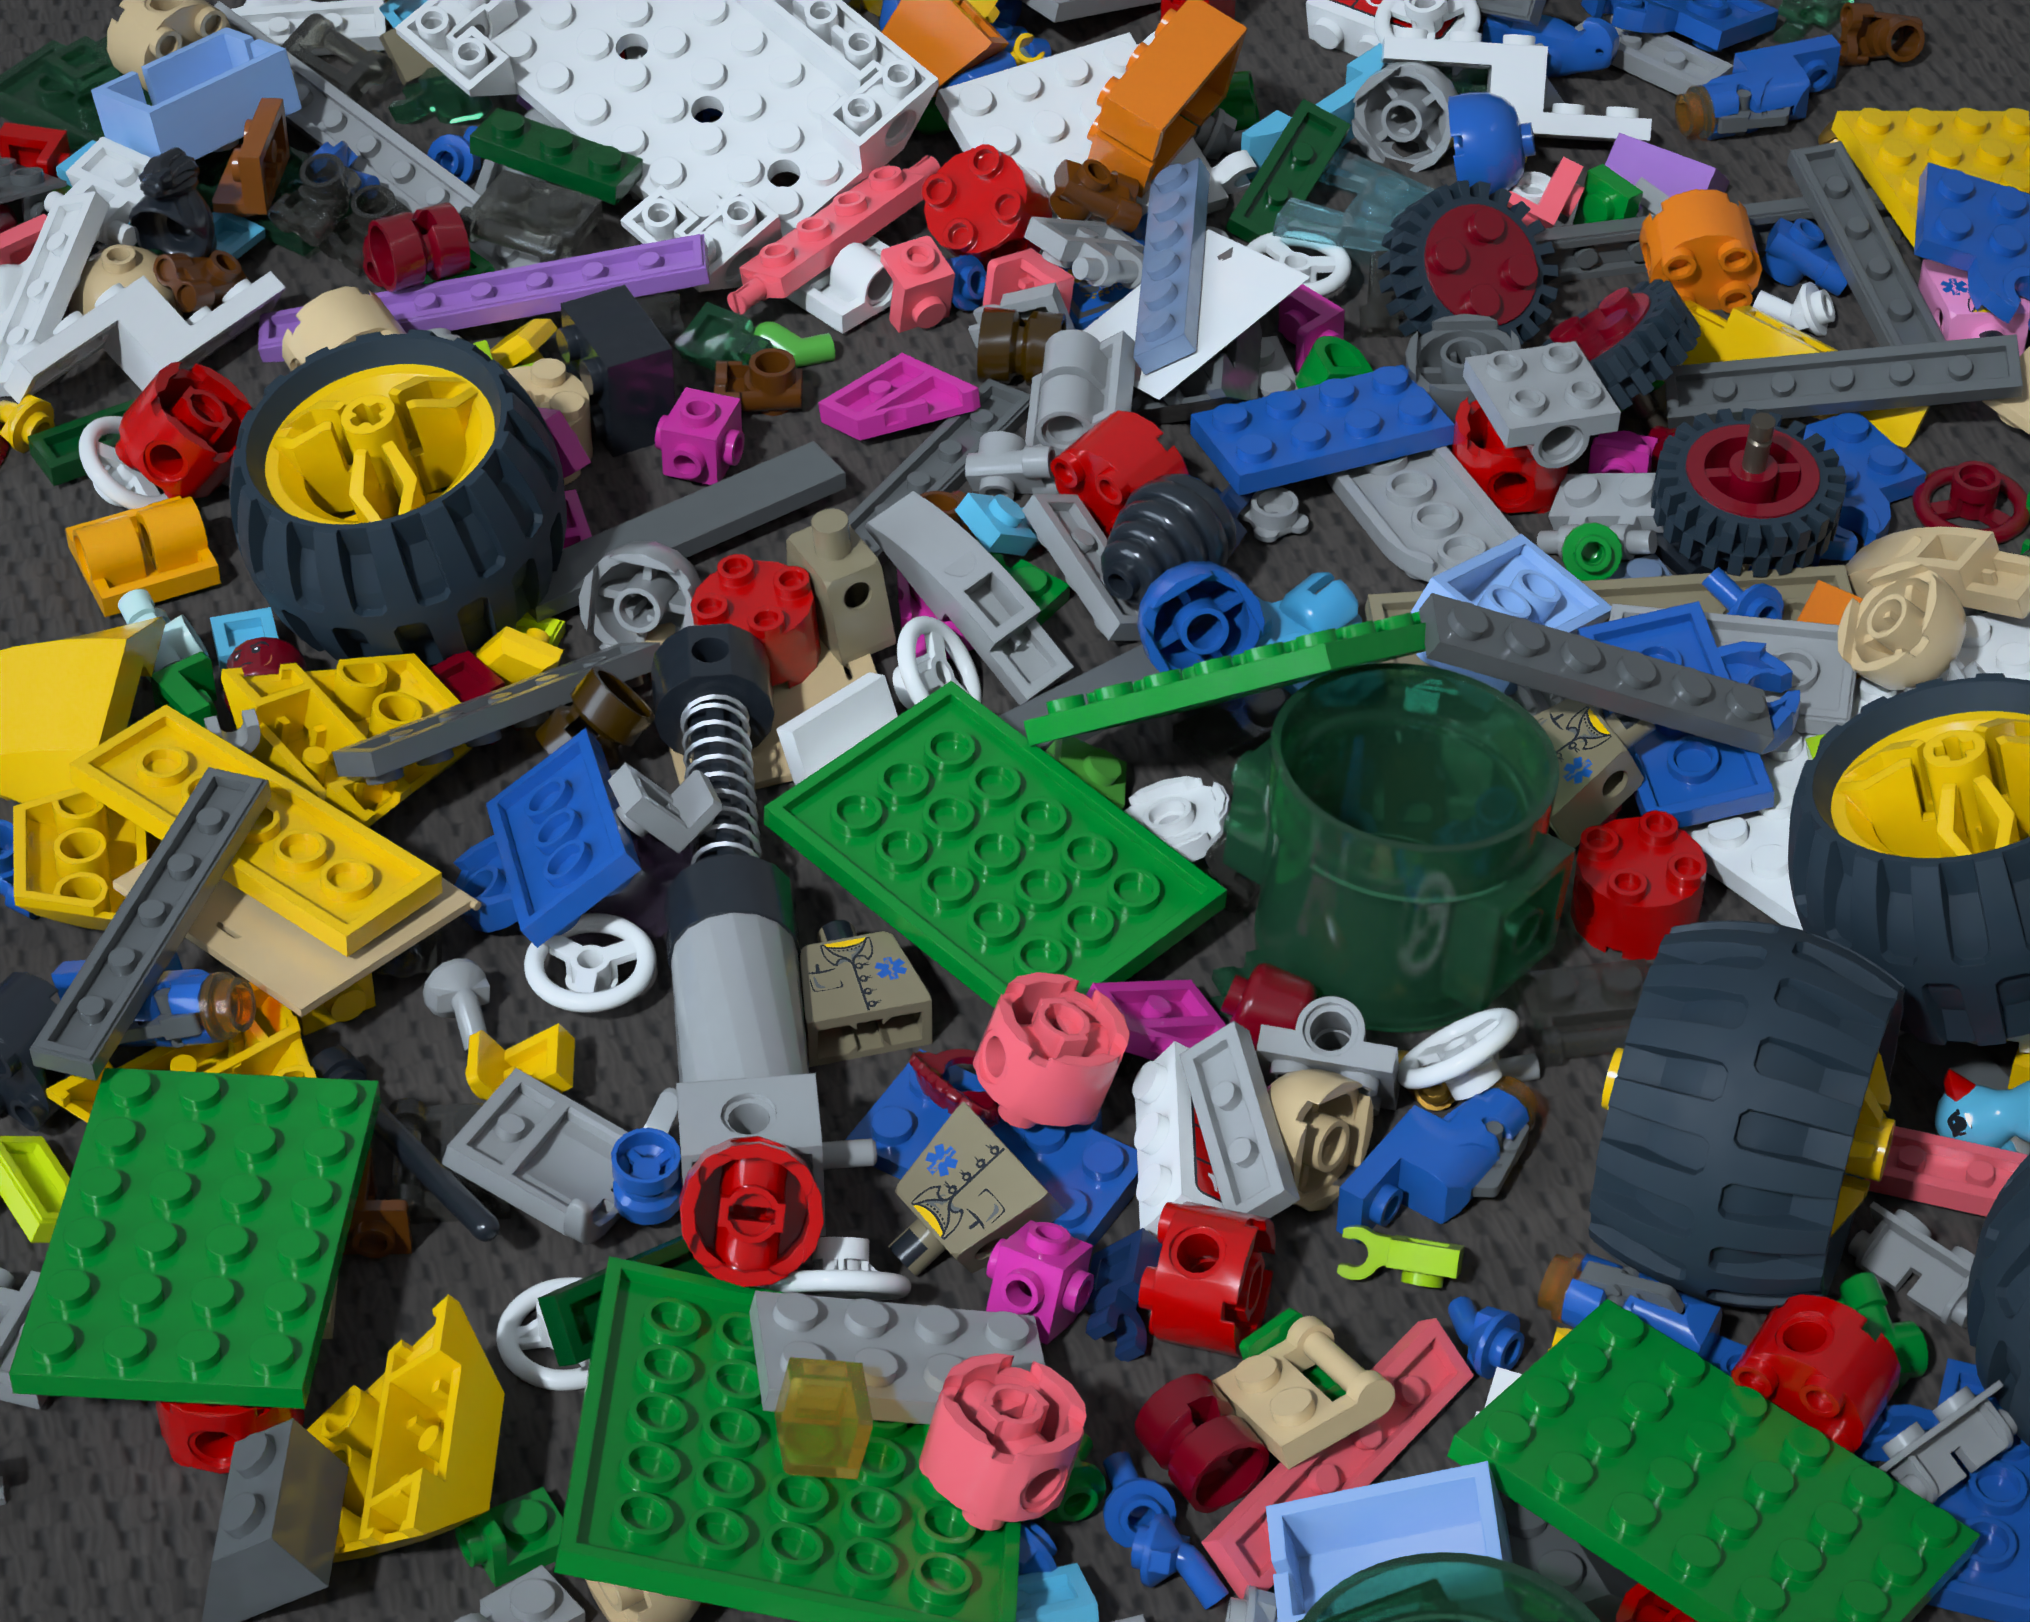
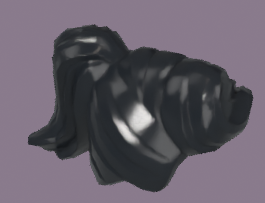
(173, 212)

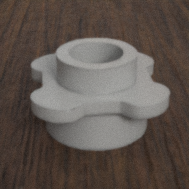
(1274, 514)

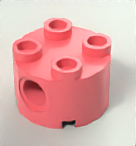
(1050, 1051)
(1003, 1440)

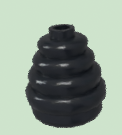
(1162, 528)

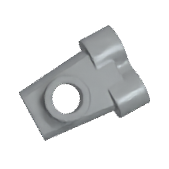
(1010, 467)

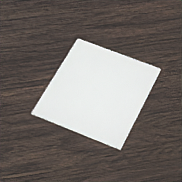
(1231, 300)

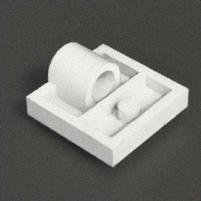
(850, 288)

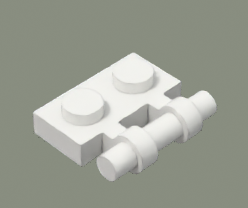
(113, 174)

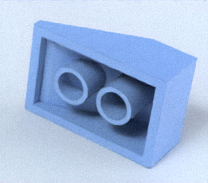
(1521, 583)

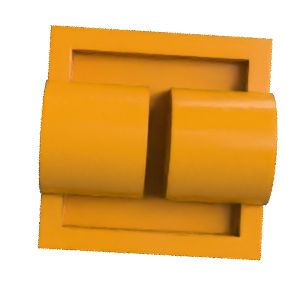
(146, 549)

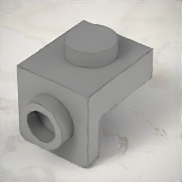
(669, 817)

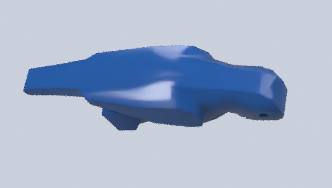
(1568, 48)

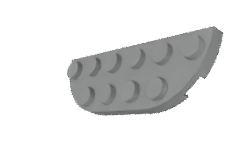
(1422, 511)

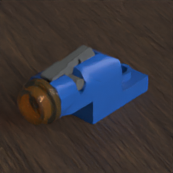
(1763, 91)
(182, 1007)
(1439, 1161)
(1581, 1283)

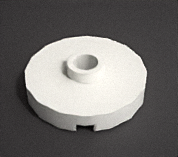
(1182, 813)

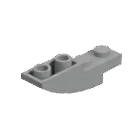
(974, 591)

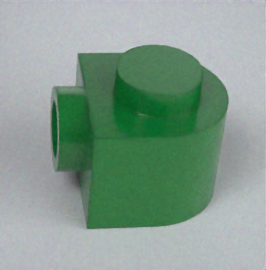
(1331, 359)

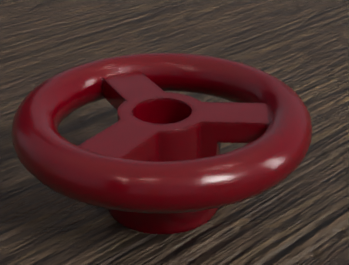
(1972, 497)

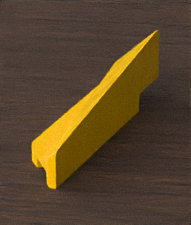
(1758, 335)

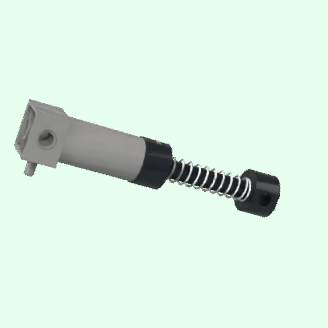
(735, 920)

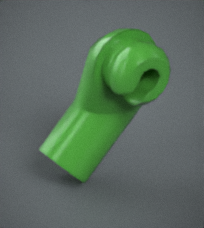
(805, 350)

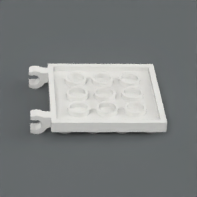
(1046, 110)

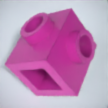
(701, 436)
(1041, 1275)

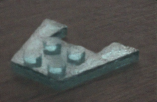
(1366, 220)

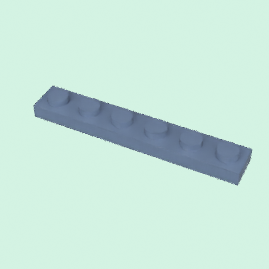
(1172, 266)

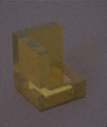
(823, 1418)

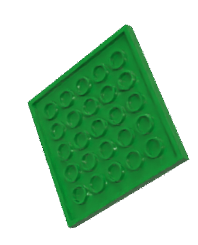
(689, 1492)

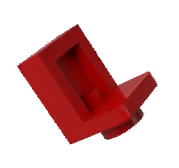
(34, 146)

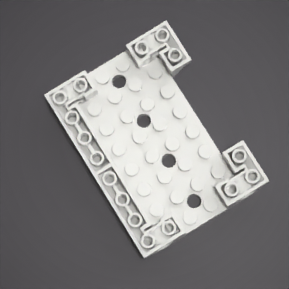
(795, 81)

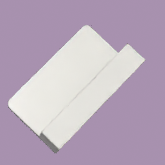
(836, 725)

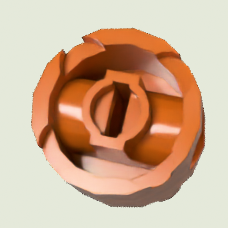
(1703, 249)

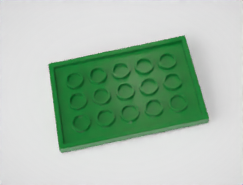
(1230, 678)
(992, 852)
(199, 1239)
(1707, 1485)

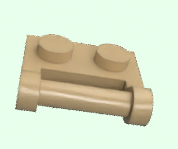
(1288, 1409)

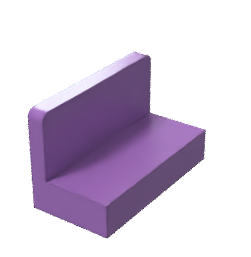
(1662, 168)

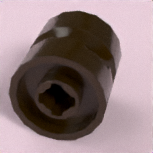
(1013, 344)
(605, 706)

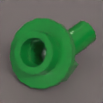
(1591, 552)
(1083, 1489)

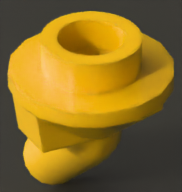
(25, 419)

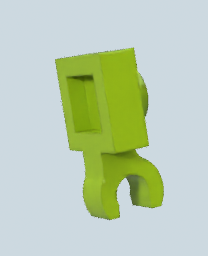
(1421, 1260)

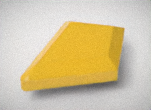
(523, 343)
(519, 655)

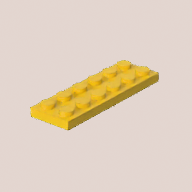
(301, 851)

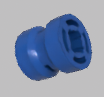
(646, 1176)

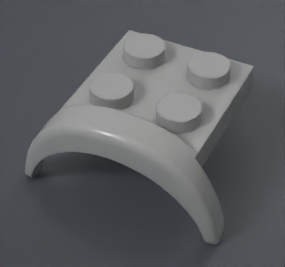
(547, 1154)

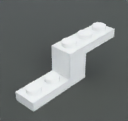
(1519, 76)
(140, 333)

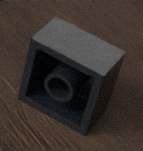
(621, 364)

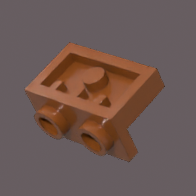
(256, 164)

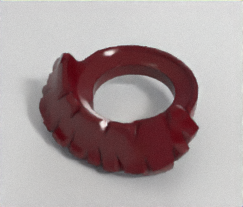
(929, 1074)

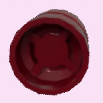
(427, 244)
(1201, 1442)

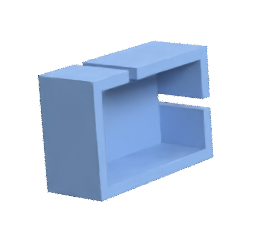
(196, 95)
(1345, 1531)

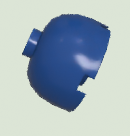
(1489, 140)
(1196, 615)

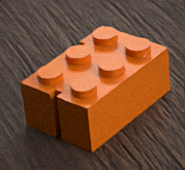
(1178, 73)

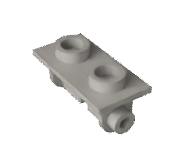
(1904, 1247)
(1966, 1426)

